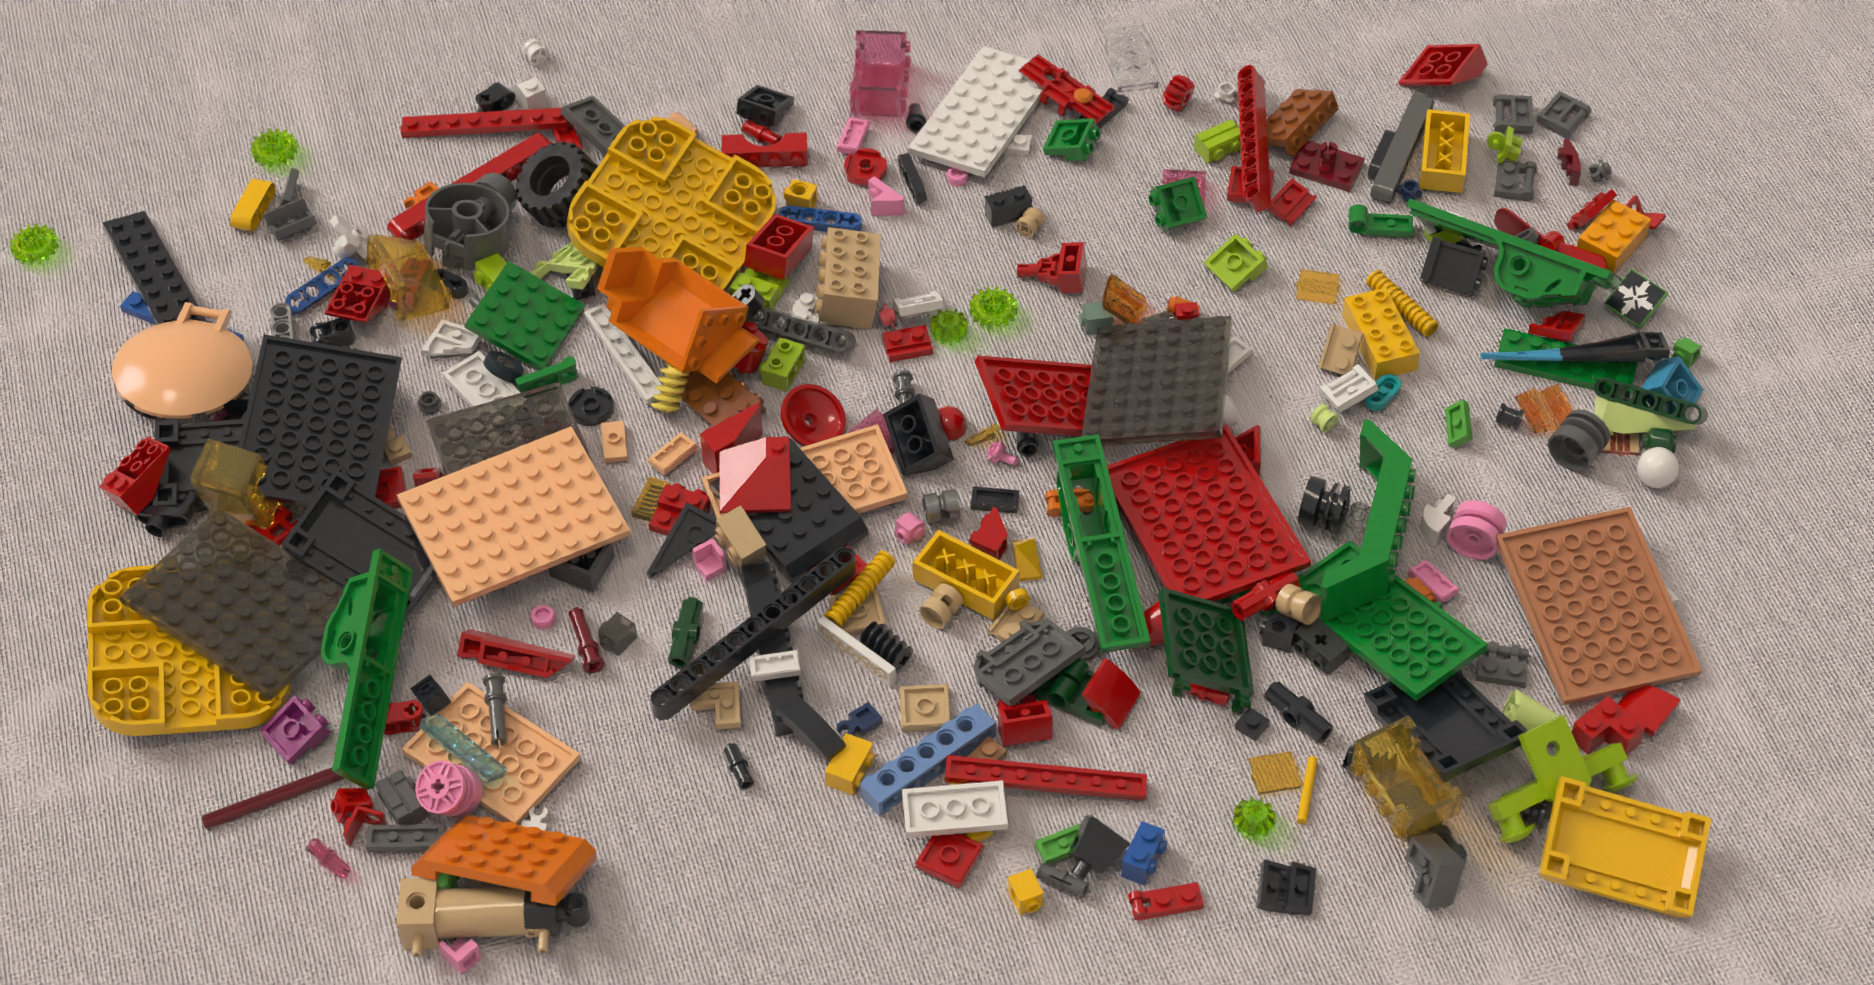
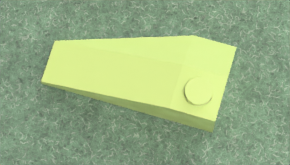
(1627, 419)

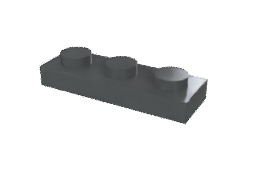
(403, 837)

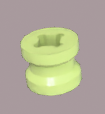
(1324, 418)

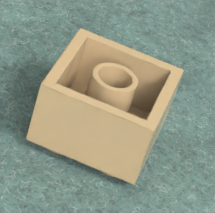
(739, 538)

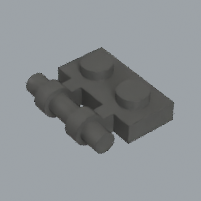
(1503, 671)

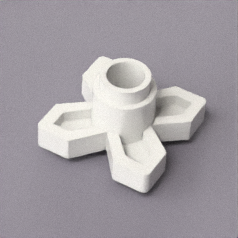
(351, 239)

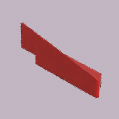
(511, 654)

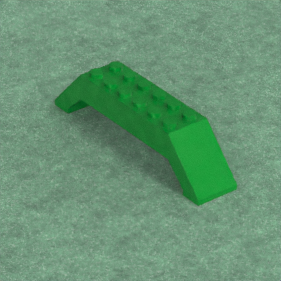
(1372, 570)

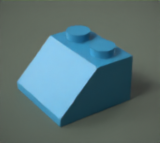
(1674, 379)

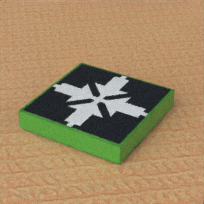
(1636, 299)

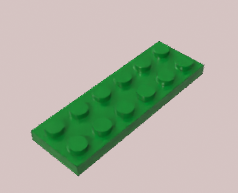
(1573, 373)

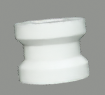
(535, 52)

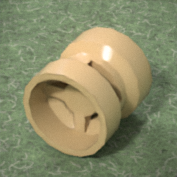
(1030, 221)

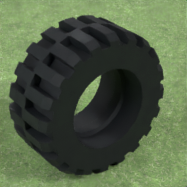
(544, 172)

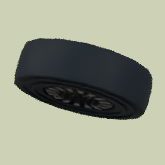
(503, 366)

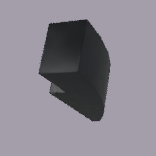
(808, 726)

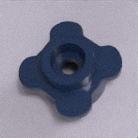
(1409, 189)

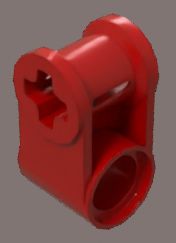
(401, 716)

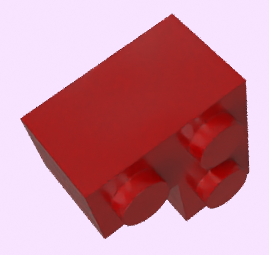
(1607, 724)

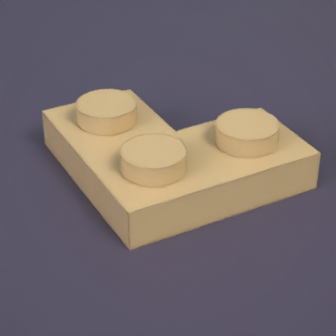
(726, 702)

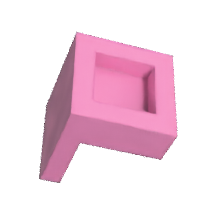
(709, 559)
(460, 954)

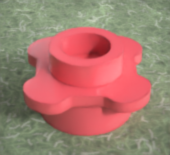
(887, 316)

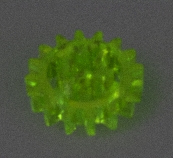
(274, 147)
(34, 244)
(993, 307)

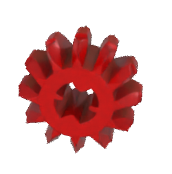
(1178, 93)

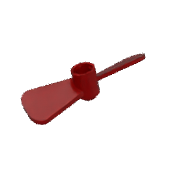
(1512, 224)

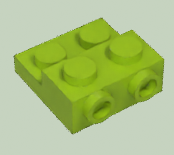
(1236, 262)
(765, 284)

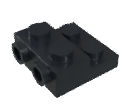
(763, 105)

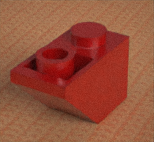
(991, 535)

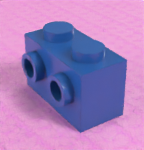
(1143, 853)

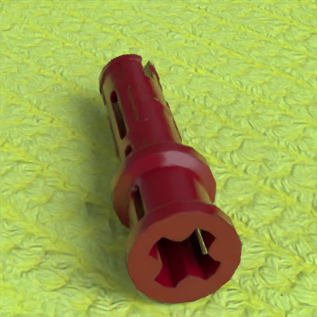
(587, 648)

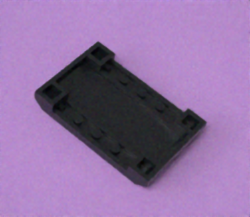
(186, 446)
(815, 526)
(344, 529)
(1451, 721)

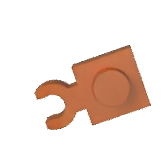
(420, 194)

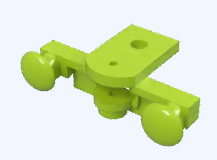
(1548, 769)

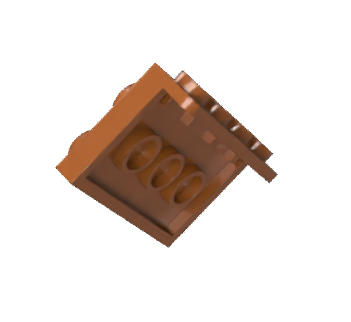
(1300, 118)
(720, 400)

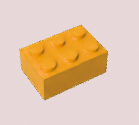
(1615, 234)

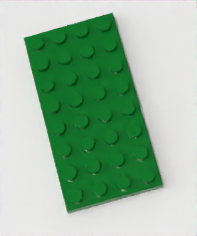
(1399, 632)

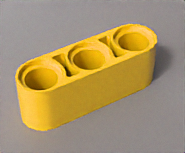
(252, 205)

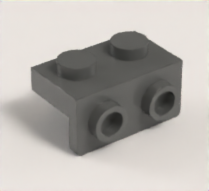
(289, 219)

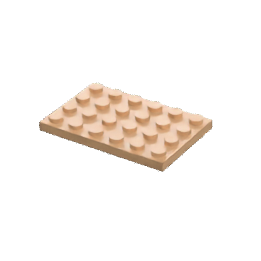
(531, 755)

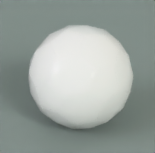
(1657, 467)

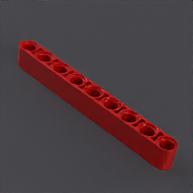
(1253, 139)
(508, 164)

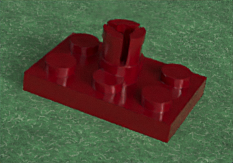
(1327, 165)

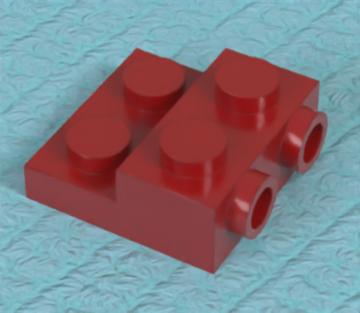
(671, 504)

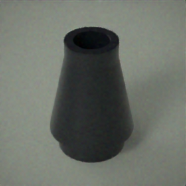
(915, 118)
(1026, 444)

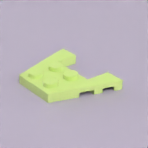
(568, 261)

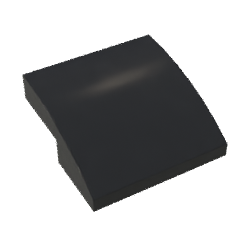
(1286, 888)

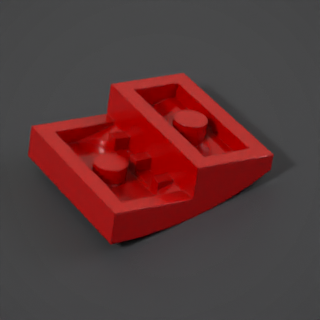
(1111, 693)
(1650, 707)

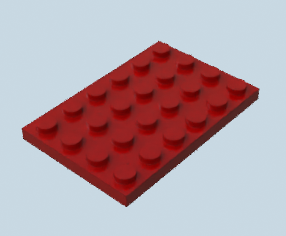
(1036, 394)

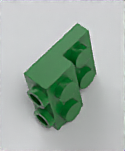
(1072, 139)
(1177, 204)

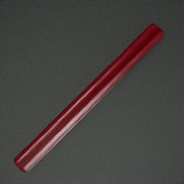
(269, 798)

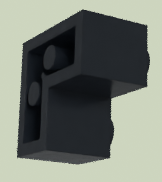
(585, 569)

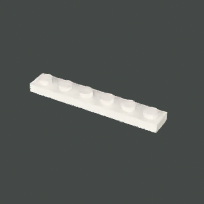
(624, 353)

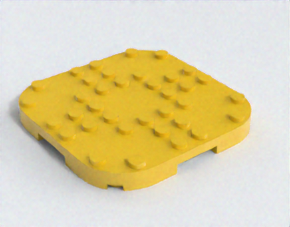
(673, 200)
(154, 683)

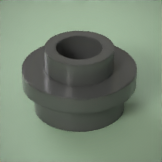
(429, 402)

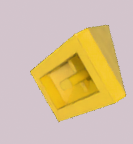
(1026, 559)

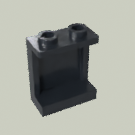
(1453, 266)

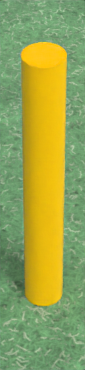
(1307, 790)

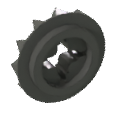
(1087, 637)

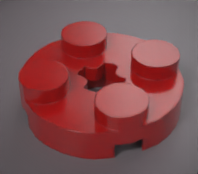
(855, 165)

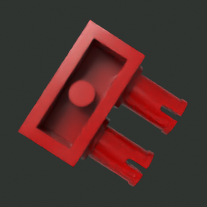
(1024, 722)

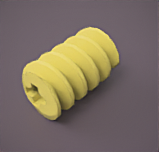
(670, 389)

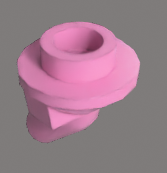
(997, 452)

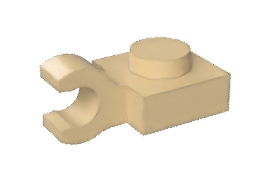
(396, 448)

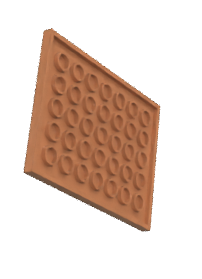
(1597, 606)

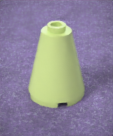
(1527, 710)

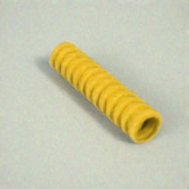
(1406, 306)
(860, 588)

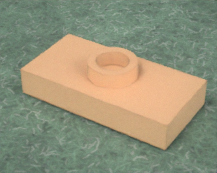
(614, 442)
(672, 454)

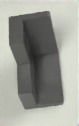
(1437, 868)

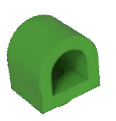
(1687, 350)

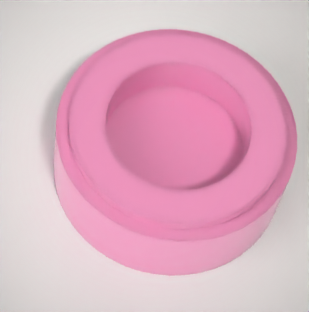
(956, 177)
(543, 617)

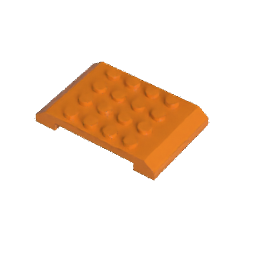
(509, 857)

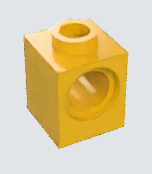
(801, 194)
(1025, 891)

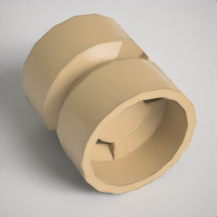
(1298, 604)
(941, 606)

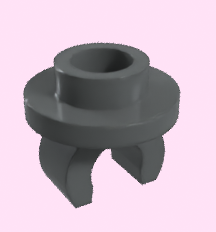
(1601, 170)

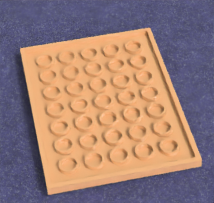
(513, 516)

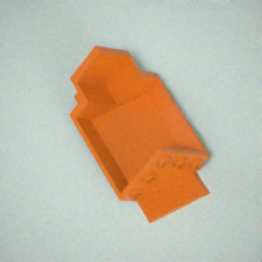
(675, 312)

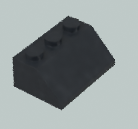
(918, 435)

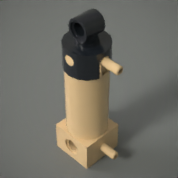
(435, 913)

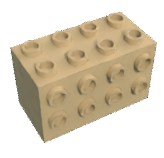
(848, 278)

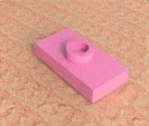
(853, 136)
(1438, 583)

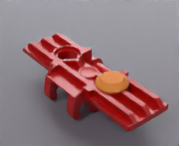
(1065, 90)

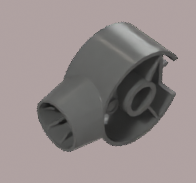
(458, 215)

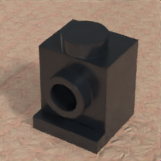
(430, 695)

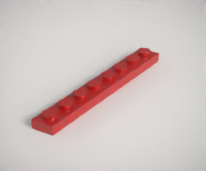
(483, 122)
(1047, 777)

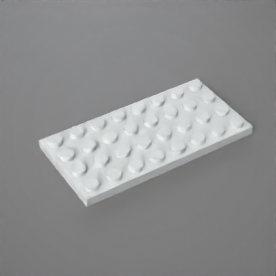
(979, 114)

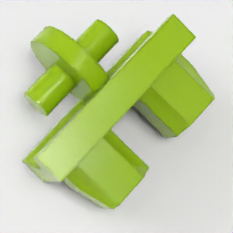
(1507, 146)

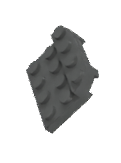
(1026, 660)

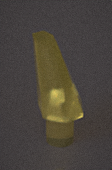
(318, 264)
(983, 435)

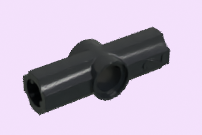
(1298, 711)

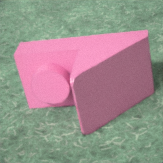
(884, 199)

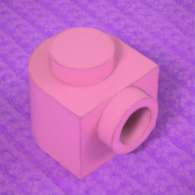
(909, 528)

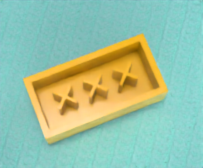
(1444, 151)
(1386, 340)
(974, 574)

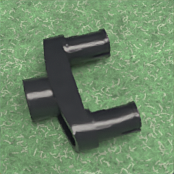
(161, 518)

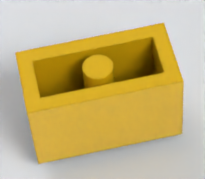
(850, 764)

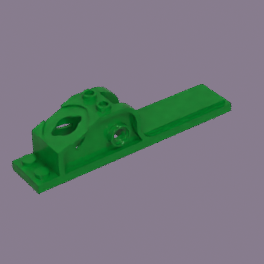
(1524, 267)
(1099, 544)
(351, 642)

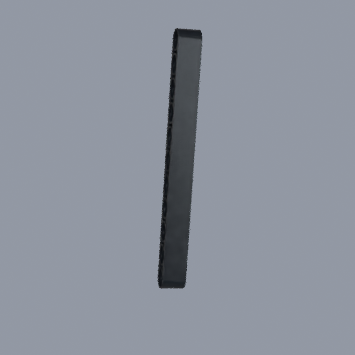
(838, 569)

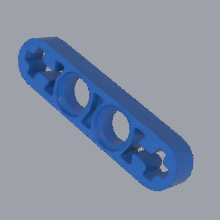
(821, 216)
(319, 283)

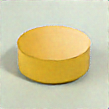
(1017, 599)

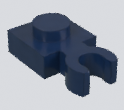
(861, 719)

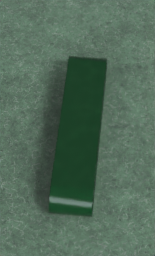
(1661, 403)

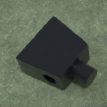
(1095, 847)

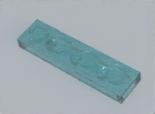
(463, 748)

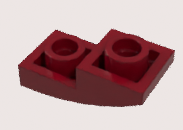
(1570, 162)

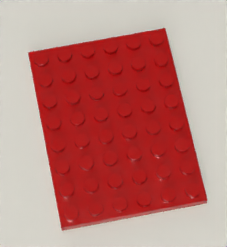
(1205, 517)

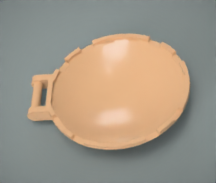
(183, 365)

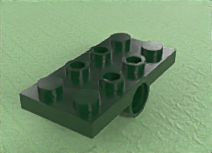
(1066, 691)

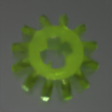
(949, 326)
(1254, 817)

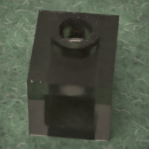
(617, 634)

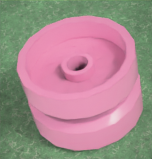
(1476, 529)

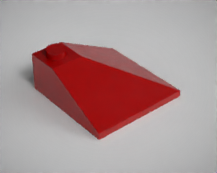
(1445, 65)
(756, 476)

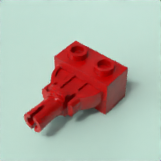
(1060, 269)

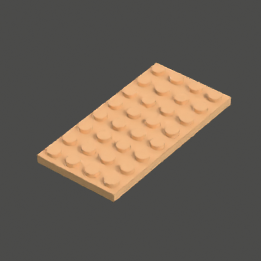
(855, 465)

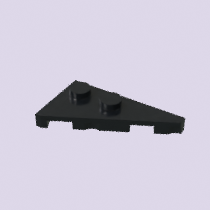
(688, 532)

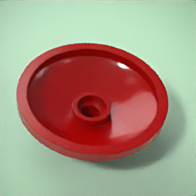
(817, 407)

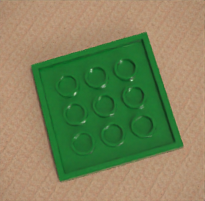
(524, 316)

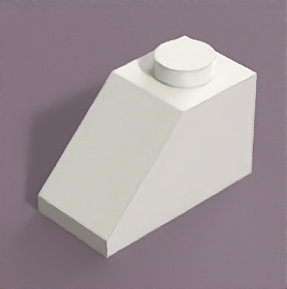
(530, 94)

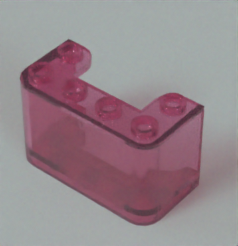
(880, 73)

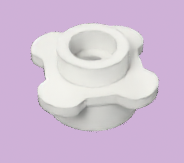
(1226, 92)

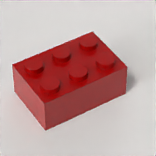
(779, 246)

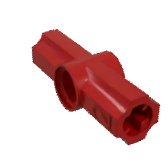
(1262, 596)

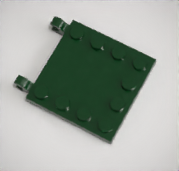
(1205, 647)

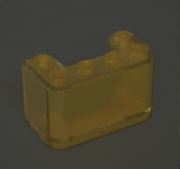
(228, 482)
(1403, 780)

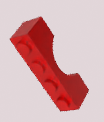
(789, 151)

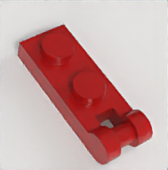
(1166, 901)

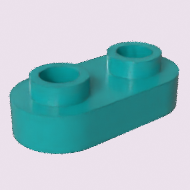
(1382, 397)

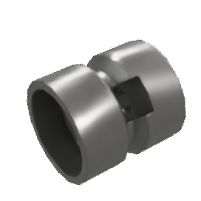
(941, 506)

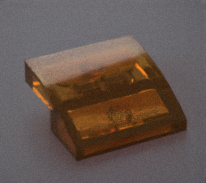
(1123, 301)
(1544, 409)

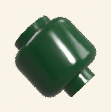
(1660, 438)

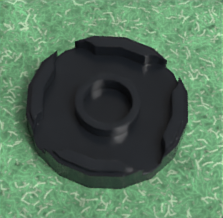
(591, 406)

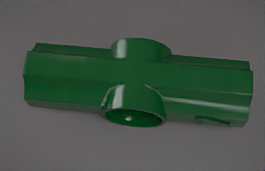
(685, 632)

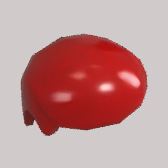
(953, 422)

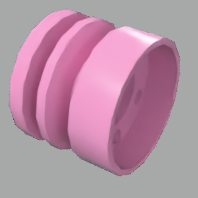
(460, 793)

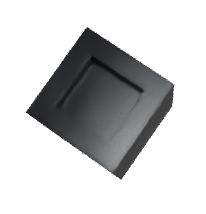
(1281, 641)

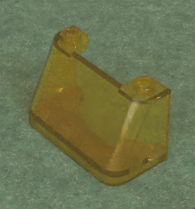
(409, 276)

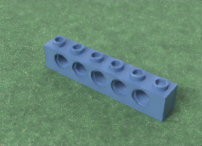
(883, 798)

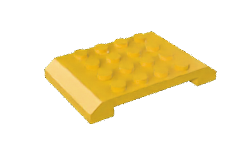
(1624, 849)

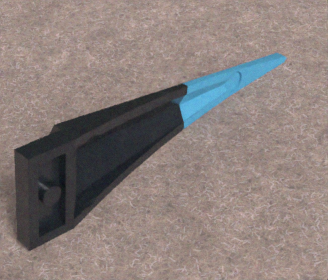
(1623, 349)

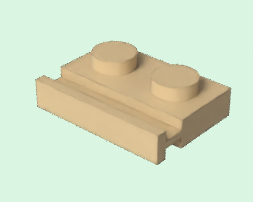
(1340, 349)
(1009, 620)

